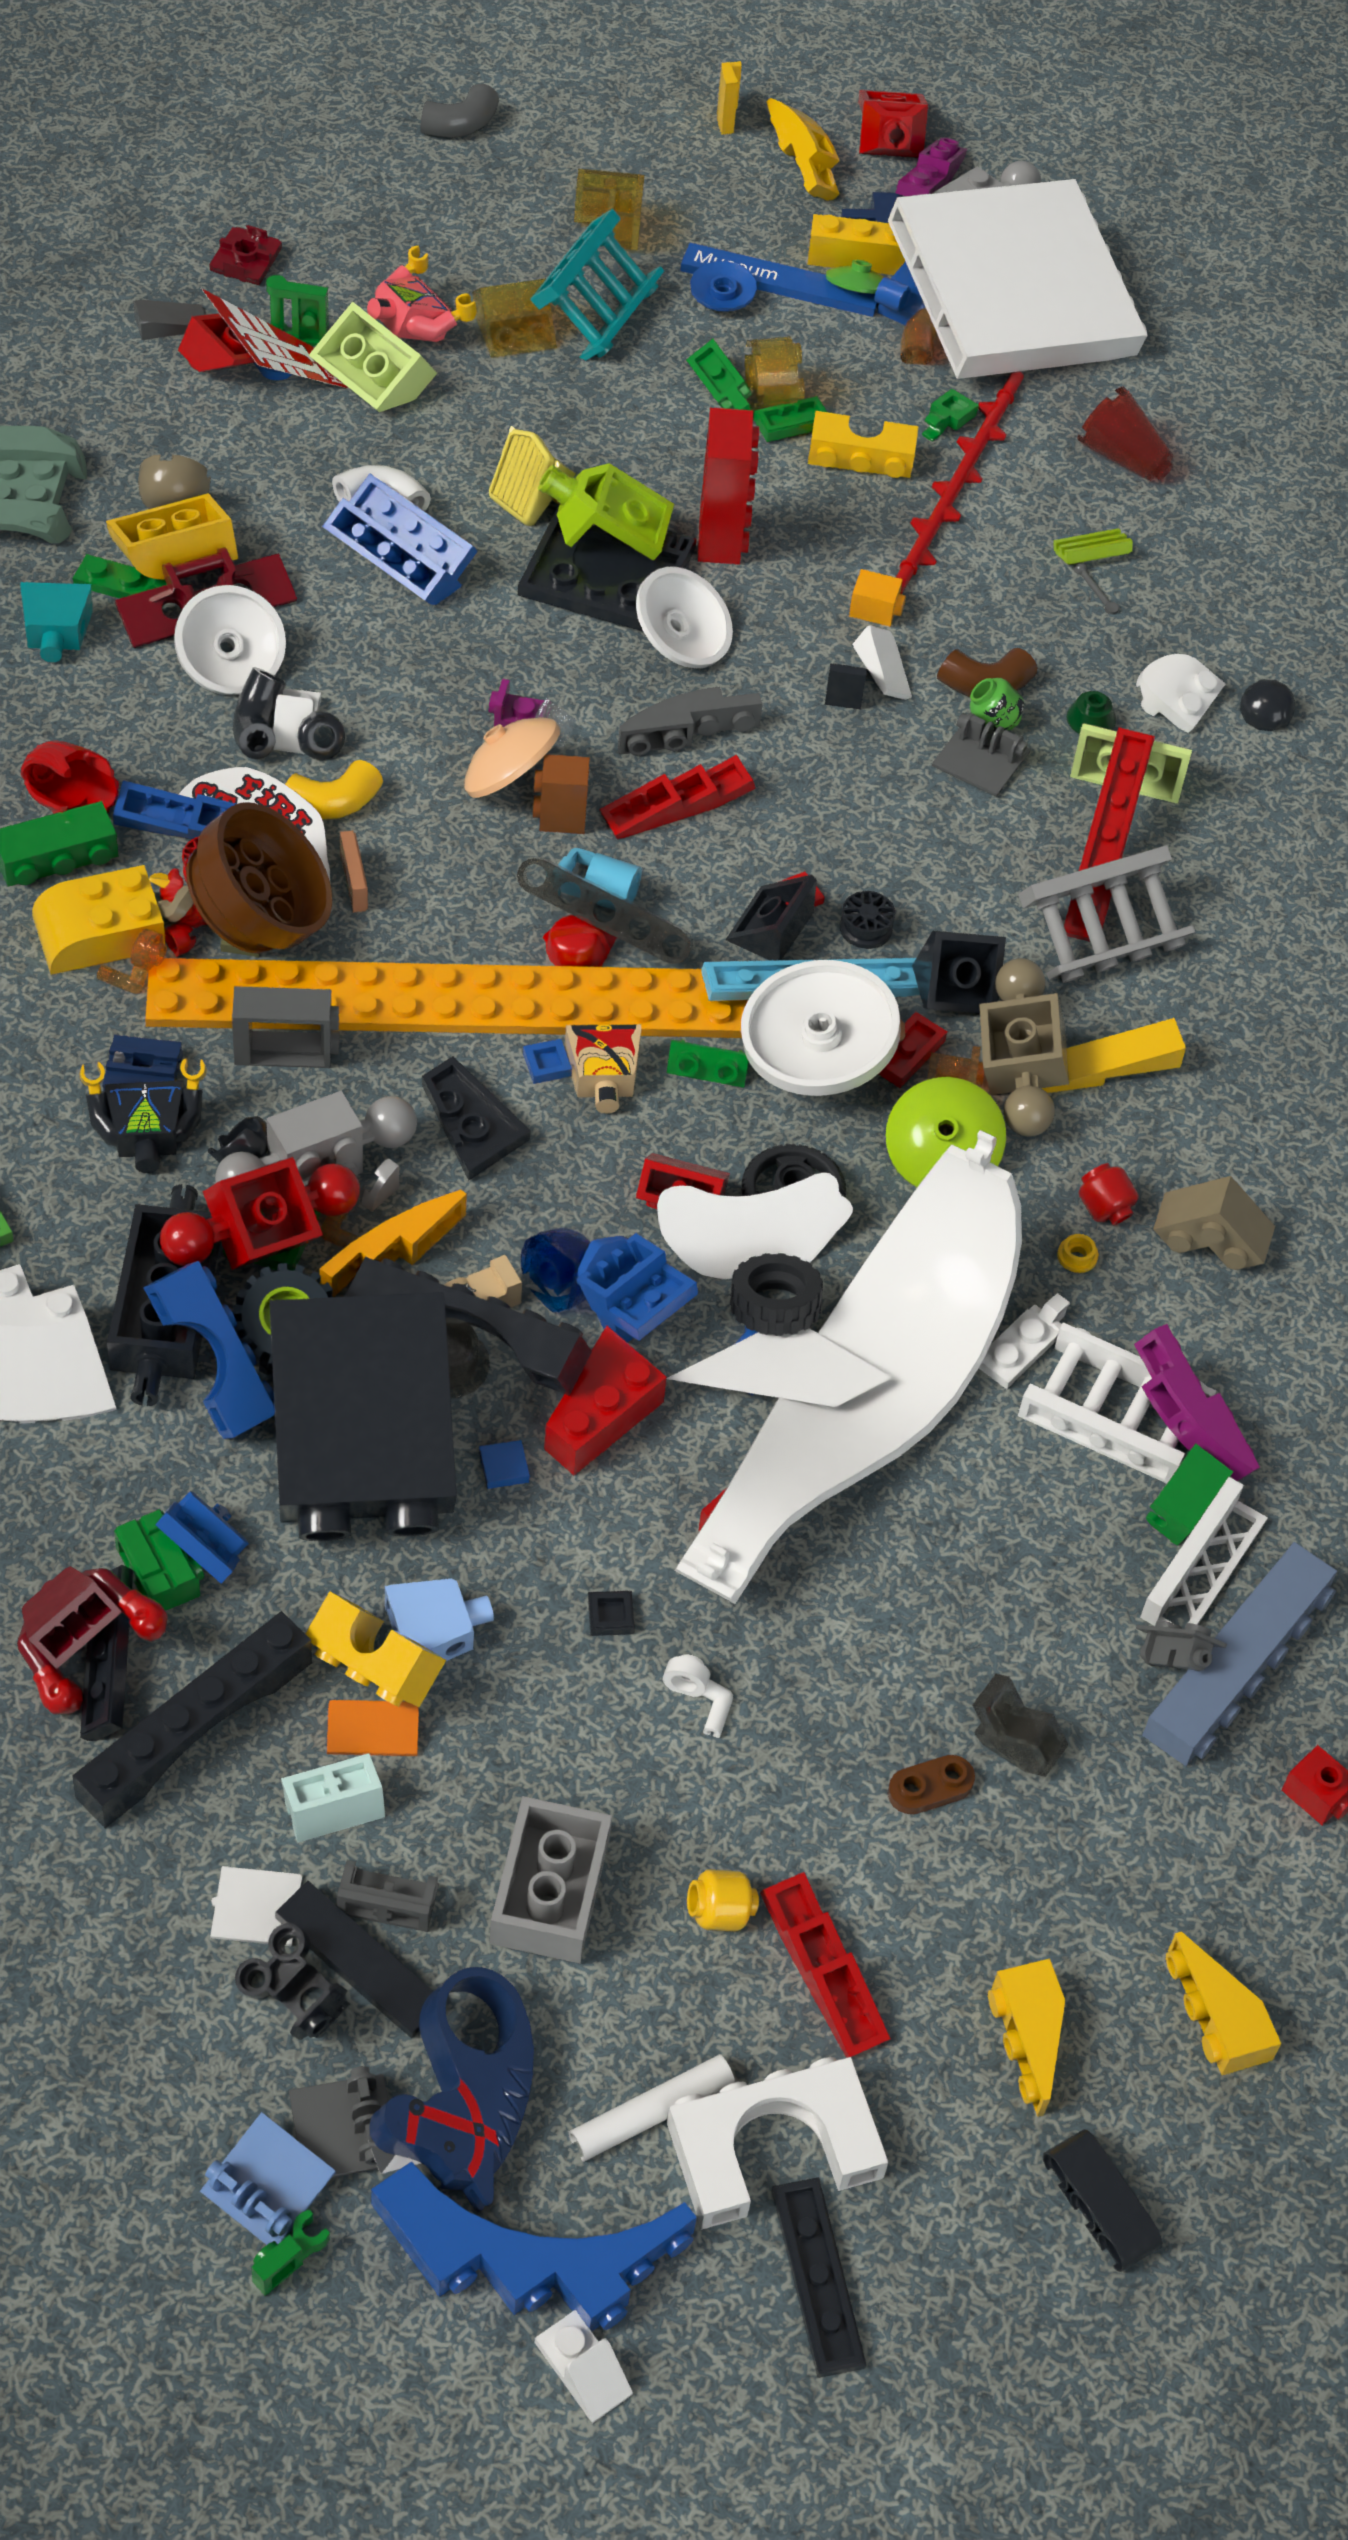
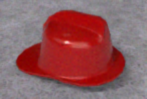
(577, 943)

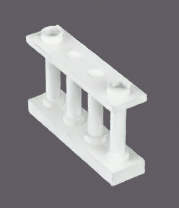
(1084, 1423)

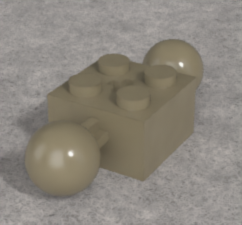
(1024, 1046)

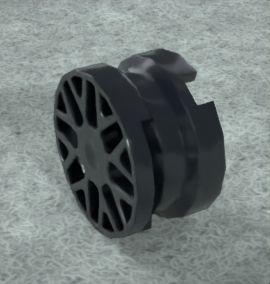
(866, 908)

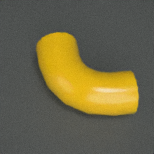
(342, 795)

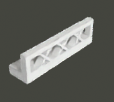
(1195, 1549)

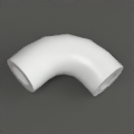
(348, 483)

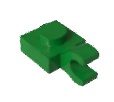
(949, 410)
(280, 2260)

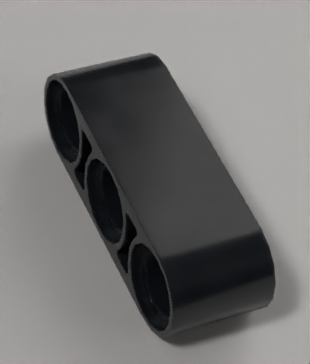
(1104, 2198)

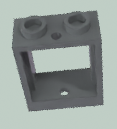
(290, 1007)

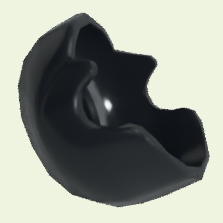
(1267, 705)
(246, 1136)

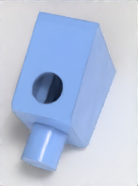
(436, 1615)

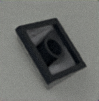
(771, 925)
(959, 970)

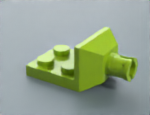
(611, 502)

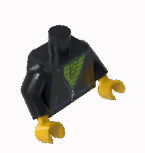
(145, 1116)

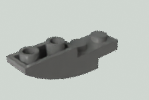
(676, 719)

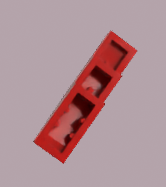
(675, 799)
(825, 1965)

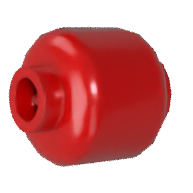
(1108, 1194)

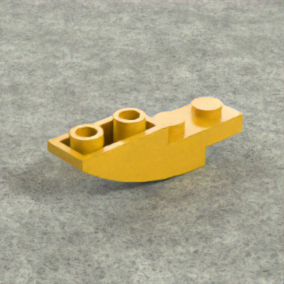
(809, 144)

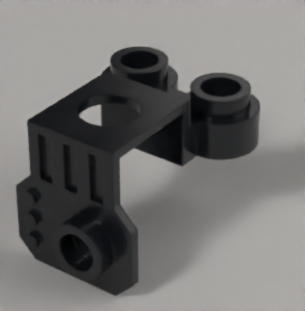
(288, 1980)

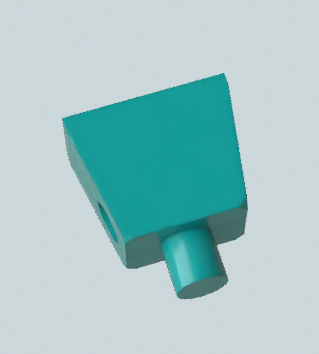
(56, 616)

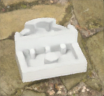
(1178, 689)

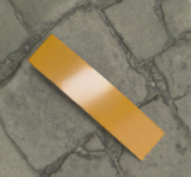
(401, 1236)

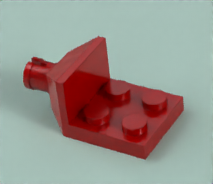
(892, 123)

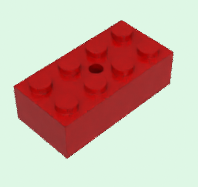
(727, 486)

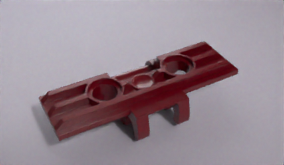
(143, 611)

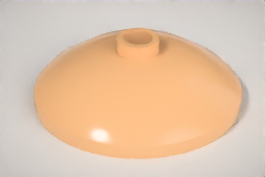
(509, 754)

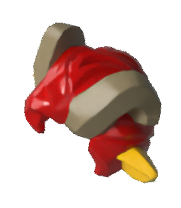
(176, 900)

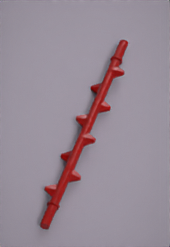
(964, 474)

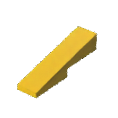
(1126, 1053)

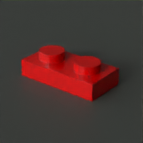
(919, 1041)

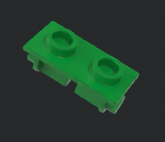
(707, 1063)

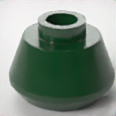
(1091, 709)

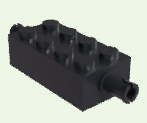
(136, 1335)

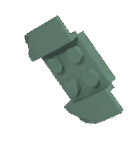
(33, 478)

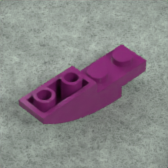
(934, 168)
(1186, 1409)

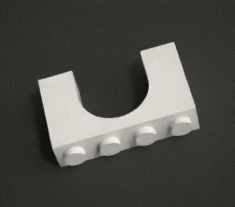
(822, 2096)

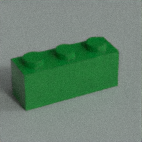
(57, 844)

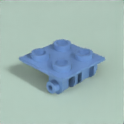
(267, 2180)

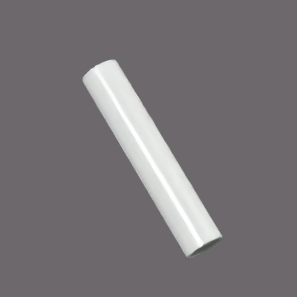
(650, 2107)

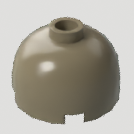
(171, 480)

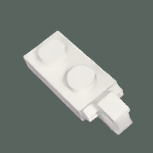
(1024, 1341)

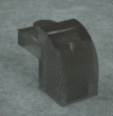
(1017, 1733)

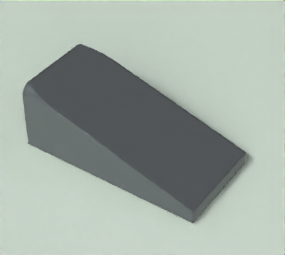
(163, 318)

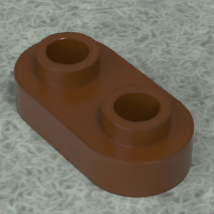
(933, 1784)

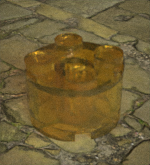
(773, 371)

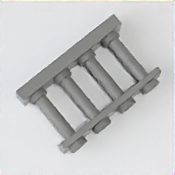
(1113, 877)

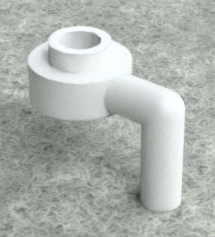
(691, 1677)

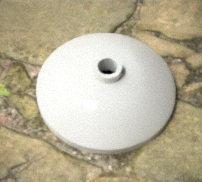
(233, 617)
(684, 617)

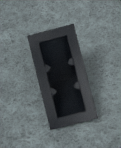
(845, 686)

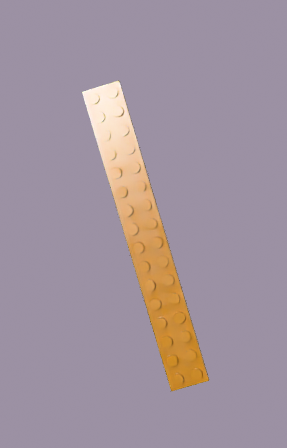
(450, 996)

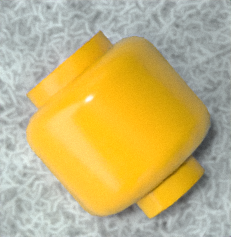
(722, 1900)

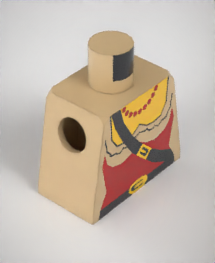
(603, 1062)

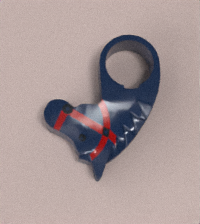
(483, 2096)

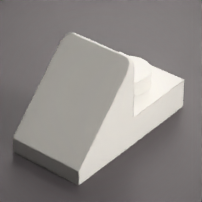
(289, 713)
(585, 2365)

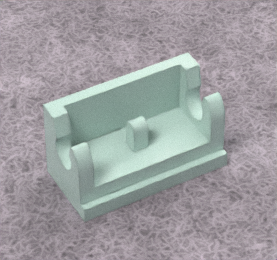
(333, 1797)

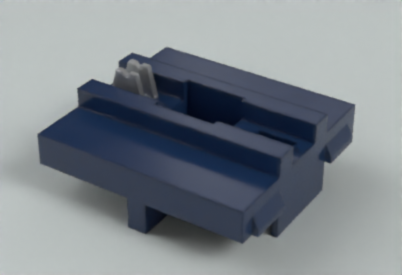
(129, 1052)

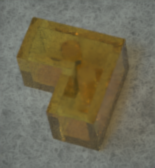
(604, 190)

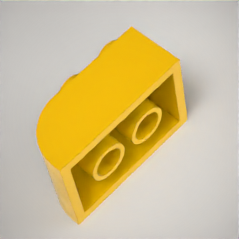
(173, 534)
(95, 918)

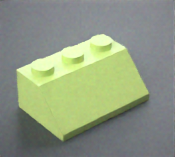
(372, 360)
(1163, 773)

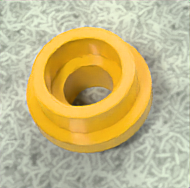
(1082, 1244)

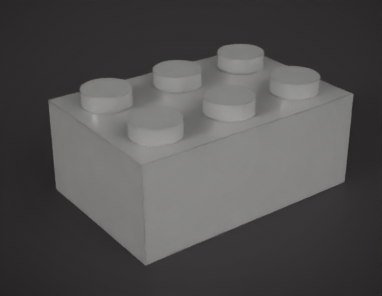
(550, 1879)

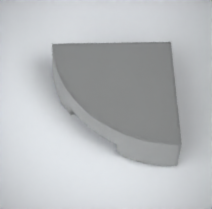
(385, 1185)

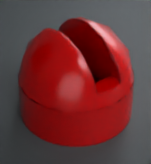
(177, 936)

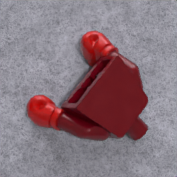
(69, 1615)

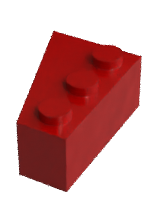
(606, 1402)

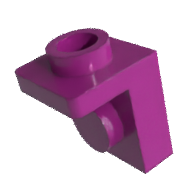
(510, 707)

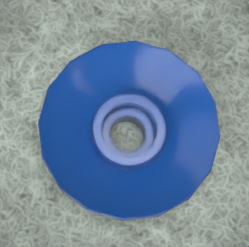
(723, 286)

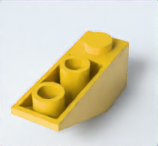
(1032, 2013)
(1230, 2015)

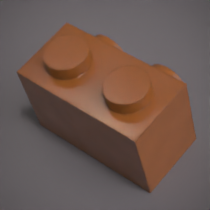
(563, 794)

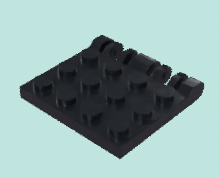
(597, 573)

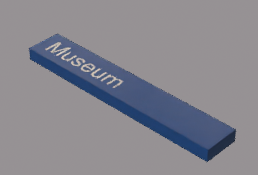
(785, 280)

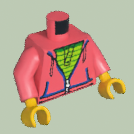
(413, 308)

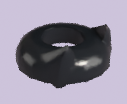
(306, 734)

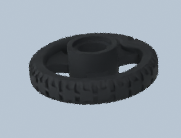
(793, 1165)

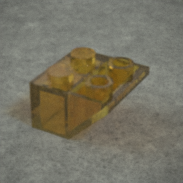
(512, 321)

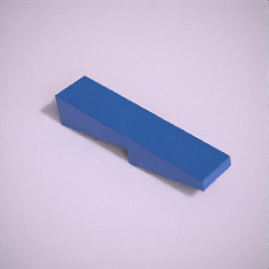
(164, 811)

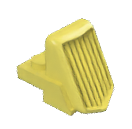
(519, 474)

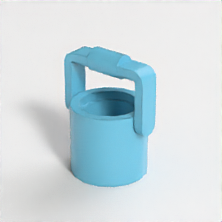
(604, 871)

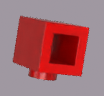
(1319, 1786)

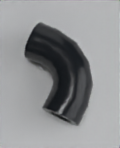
(255, 713)

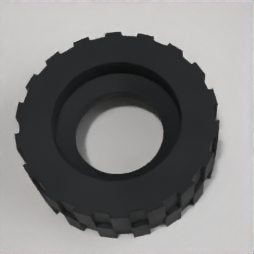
(776, 1315)

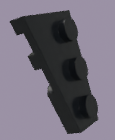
(472, 1117)

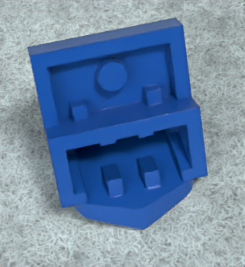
(632, 1285)

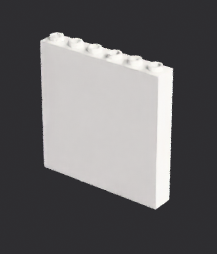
(1016, 278)

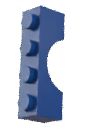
(238, 1395)

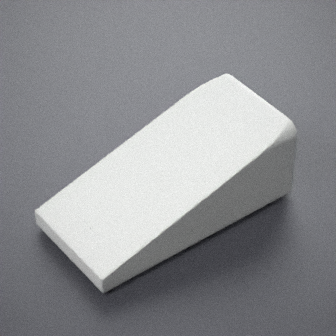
(882, 659)

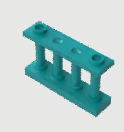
(570, 273)

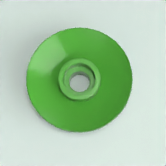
(855, 277)

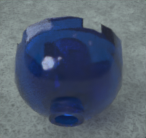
(553, 1263)

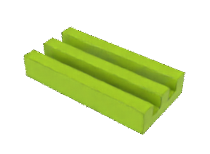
(1093, 546)

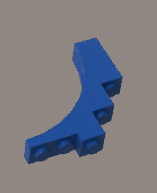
(523, 2267)

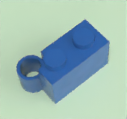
(898, 296)

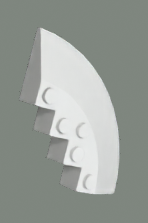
(47, 1355)

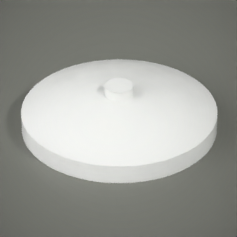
(820, 1027)

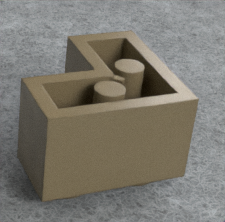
(1217, 1217)

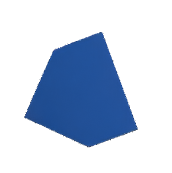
(204, 1534)

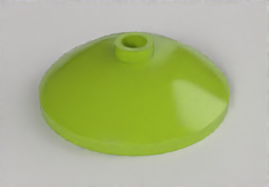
(914, 1123)

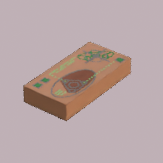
(353, 871)

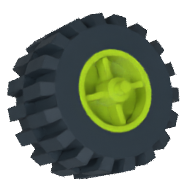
(253, 1305)

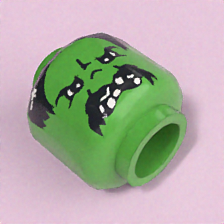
(997, 702)

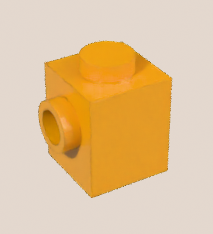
(877, 598)

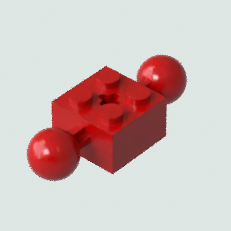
(238, 1219)

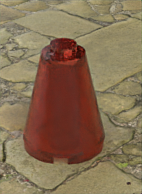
(1127, 437)

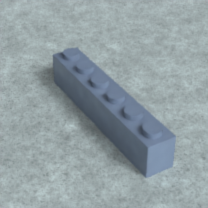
(1254, 1640)

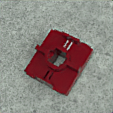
(232, 257)

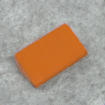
(372, 1728)

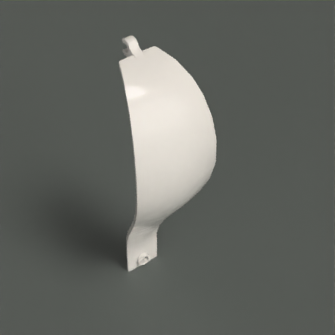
(915, 1312)

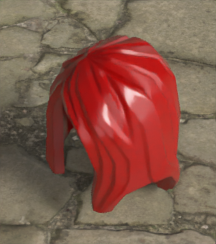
(68, 777)

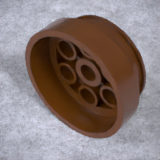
(258, 880)

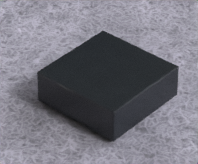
(611, 1613)

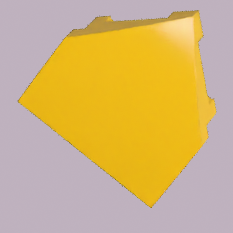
(728, 96)

